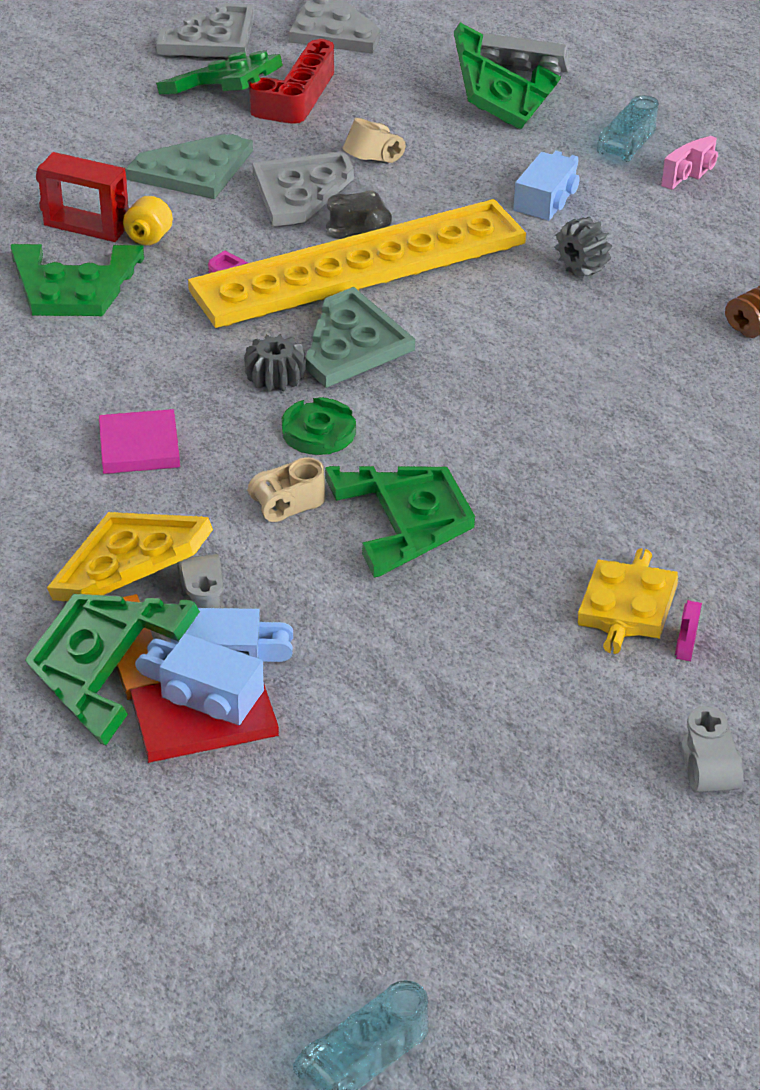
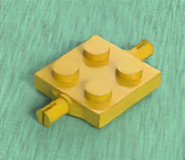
(628, 599)

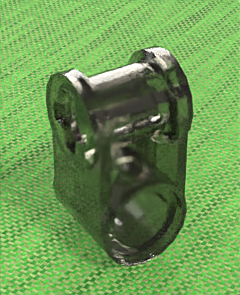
(356, 214)

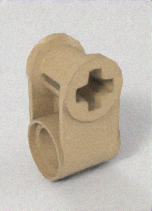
(373, 141)
(292, 488)

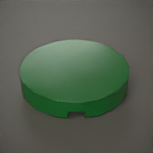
(318, 426)

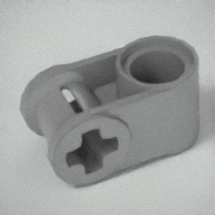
(202, 580)
(711, 752)

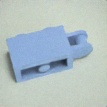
(546, 185)
(244, 633)
(204, 676)

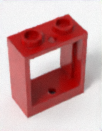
(106, 178)

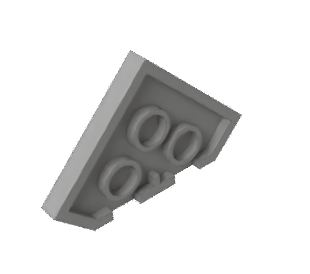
(335, 22)
(211, 35)
(301, 185)

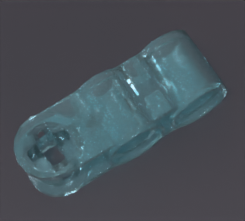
(630, 128)
(343, 1064)

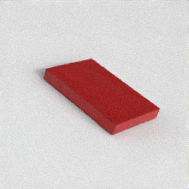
(178, 730)

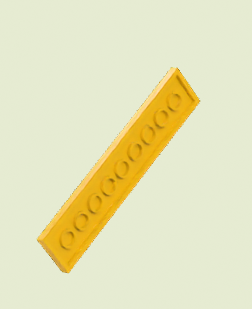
(354, 262)

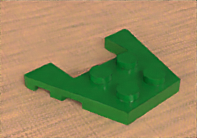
(232, 73)
(497, 88)
(73, 289)
(420, 504)
(89, 643)

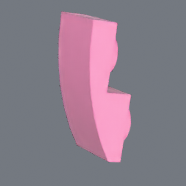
(689, 160)

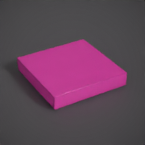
(139, 441)

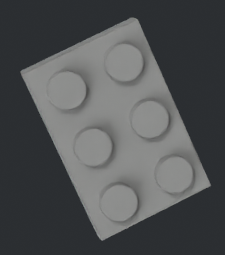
(525, 53)

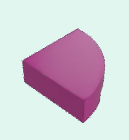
(688, 630)

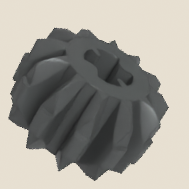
(583, 246)
(275, 362)

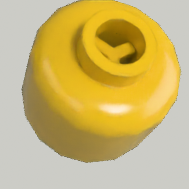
(147, 220)

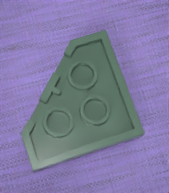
(192, 167)
(353, 338)

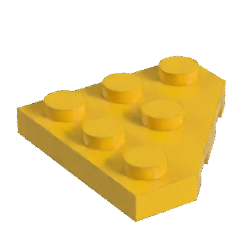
(127, 549)

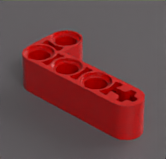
(297, 94)

